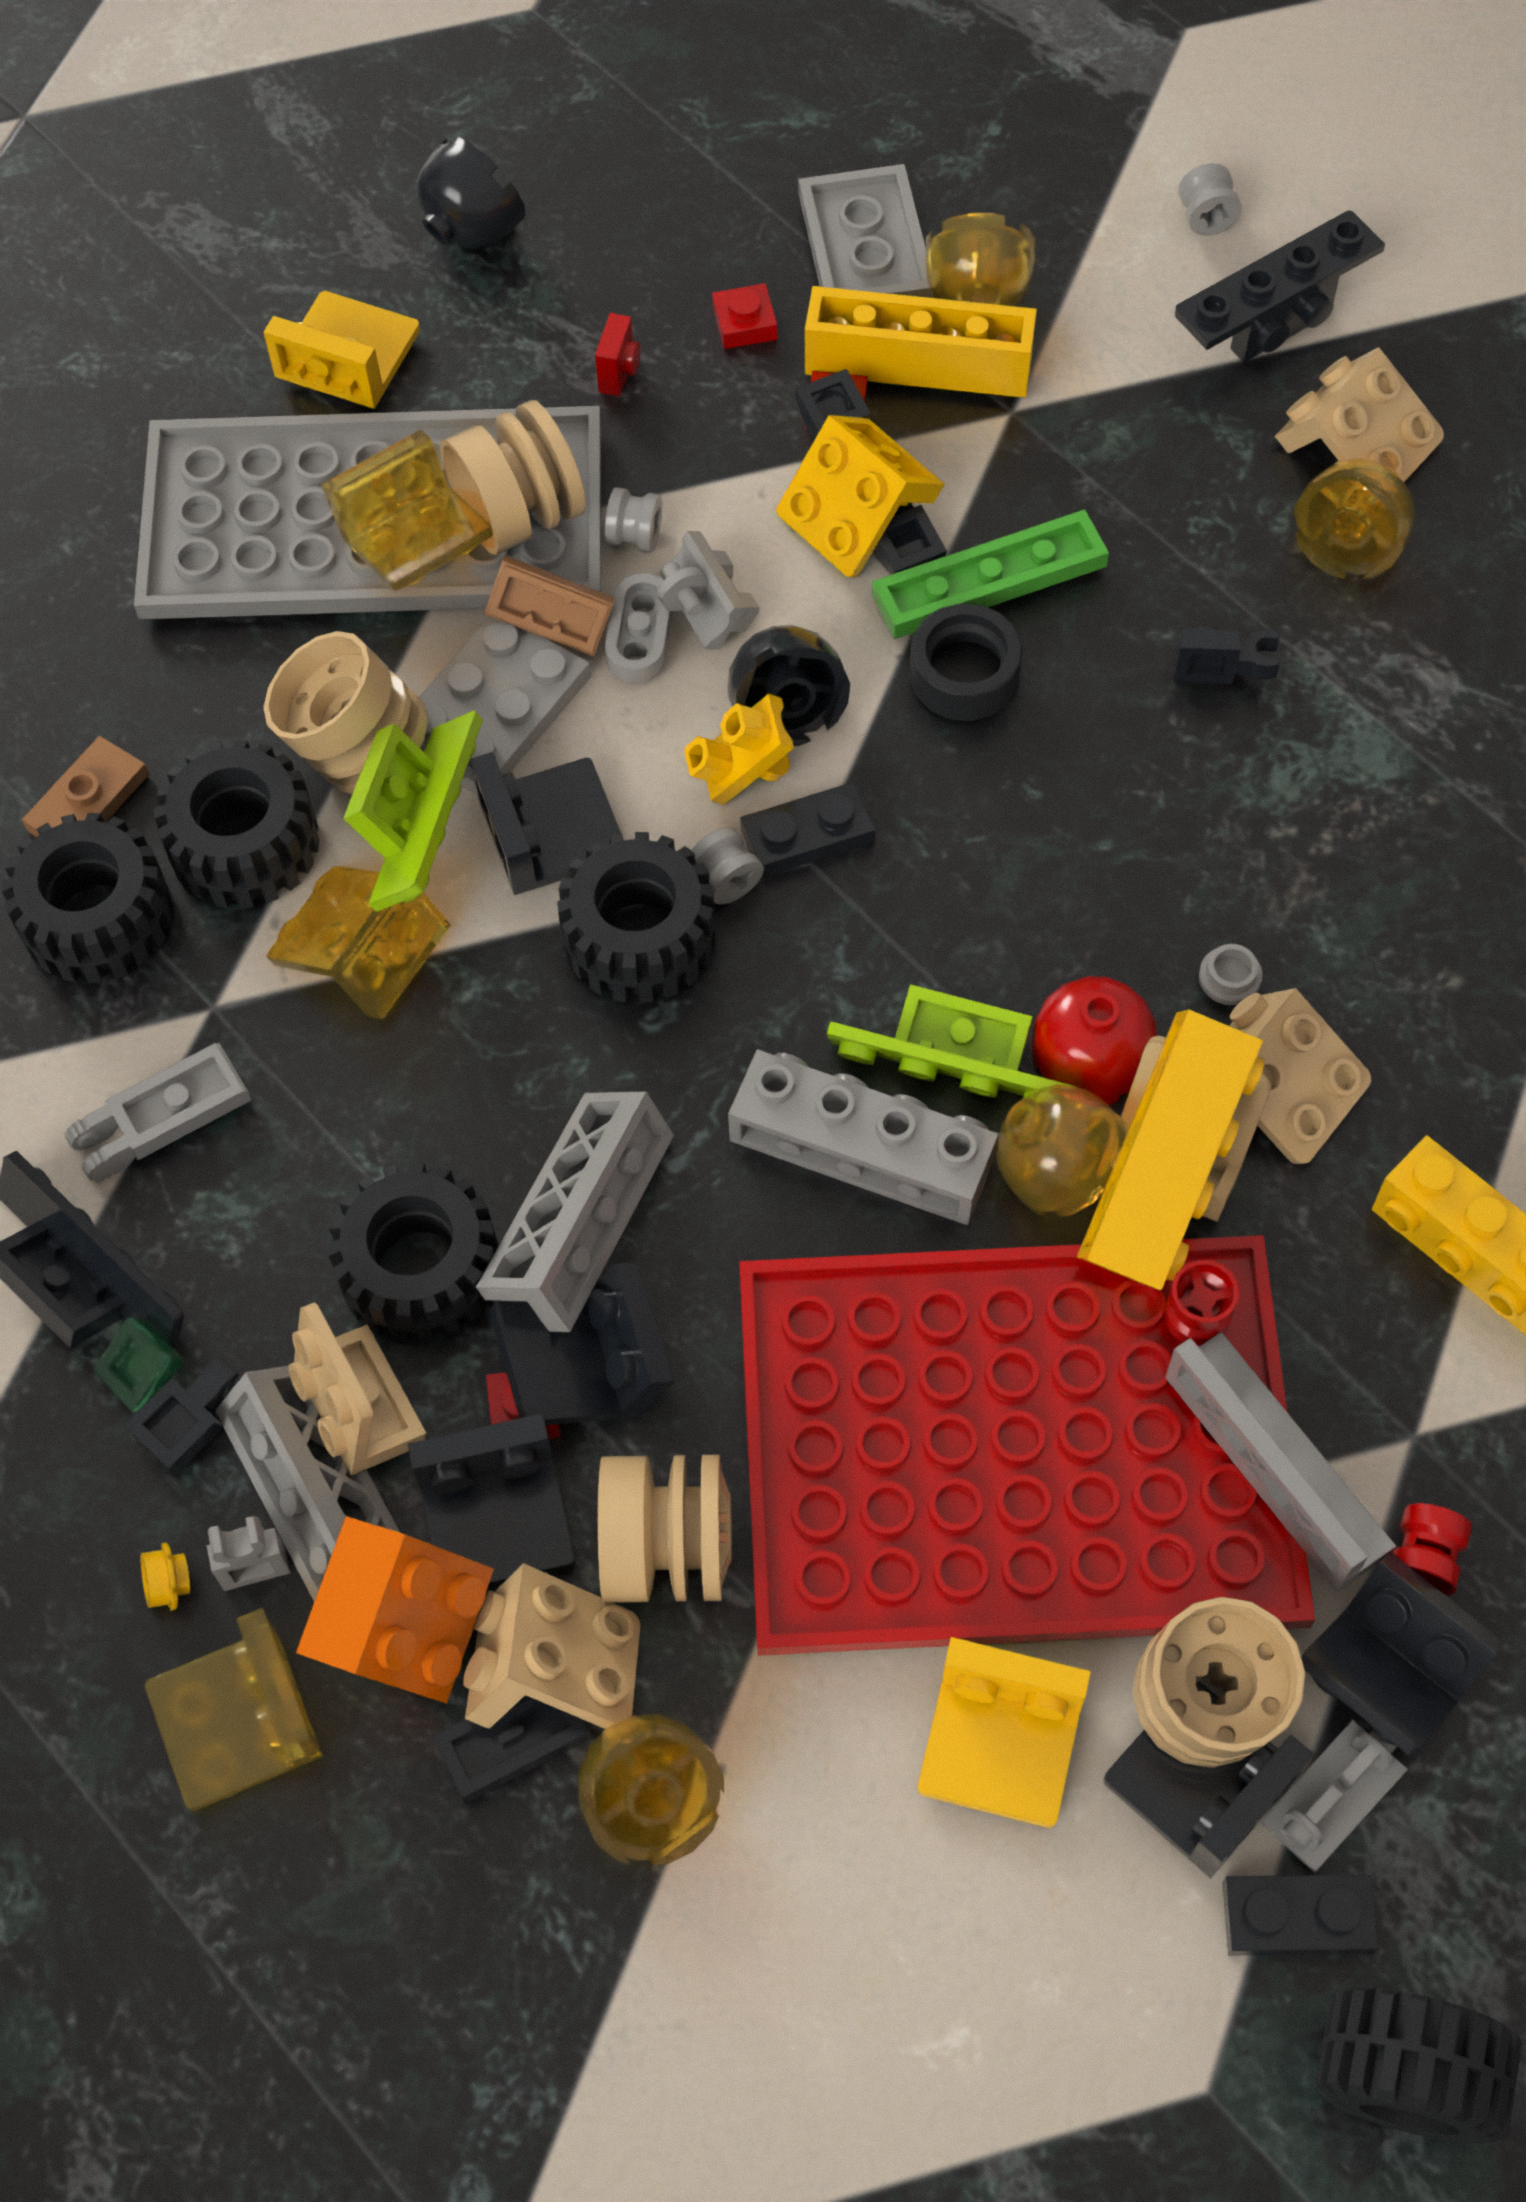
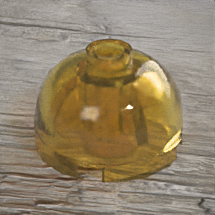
(980, 260)
(1354, 518)
(1059, 1148)
(649, 1789)

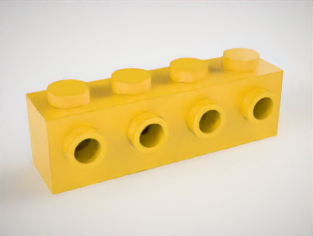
(920, 341)
(1171, 1149)
(1460, 1226)

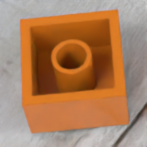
(395, 1610)

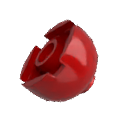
(1092, 1036)

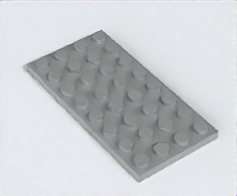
(246, 530)

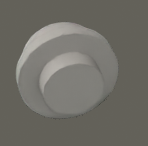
(1230, 974)

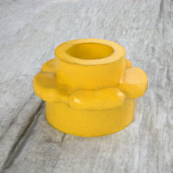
(164, 1577)

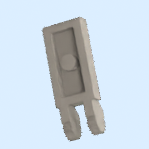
(159, 1111)

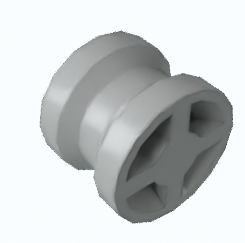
(1209, 199)
(633, 519)
(728, 865)

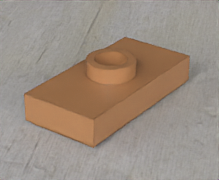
(549, 605)
(93, 784)

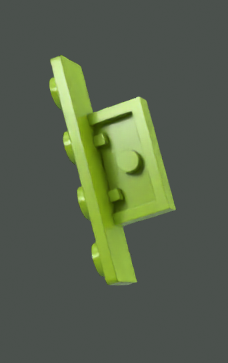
(407, 800)
(949, 1038)

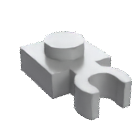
(246, 1554)

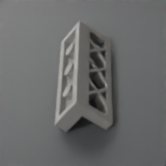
(594, 1210)
(1278, 1460)
(289, 1481)

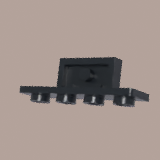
(1281, 290)
(70, 1268)

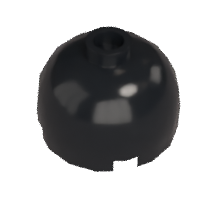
(464, 198)
(796, 668)

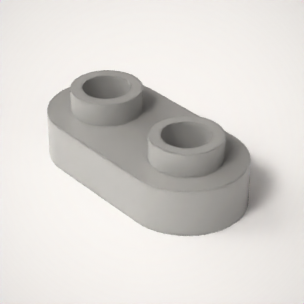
(637, 632)

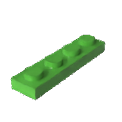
(991, 571)

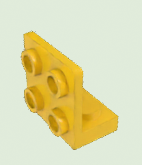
(341, 348)
(852, 490)
(1003, 1732)

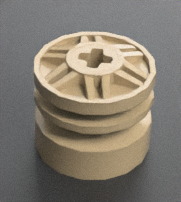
(521, 473)
(334, 701)
(661, 1528)
(1242, 1653)

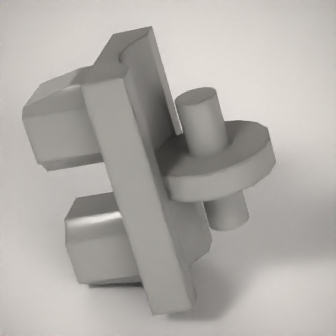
(702, 588)

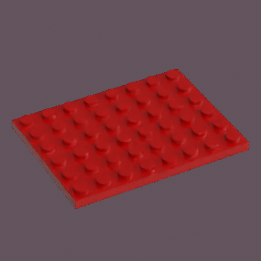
(994, 1452)

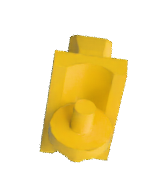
(748, 748)

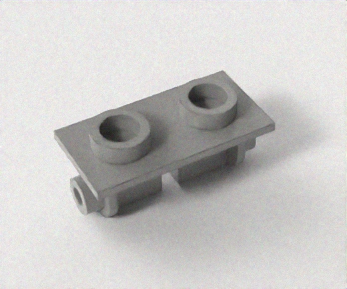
(1334, 1795)

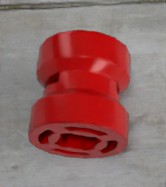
(1207, 1290)
(1433, 1543)

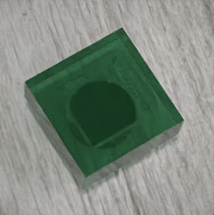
(137, 1363)

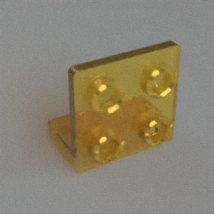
(403, 512)
(362, 949)
(233, 1716)

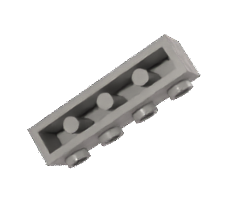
(863, 1135)

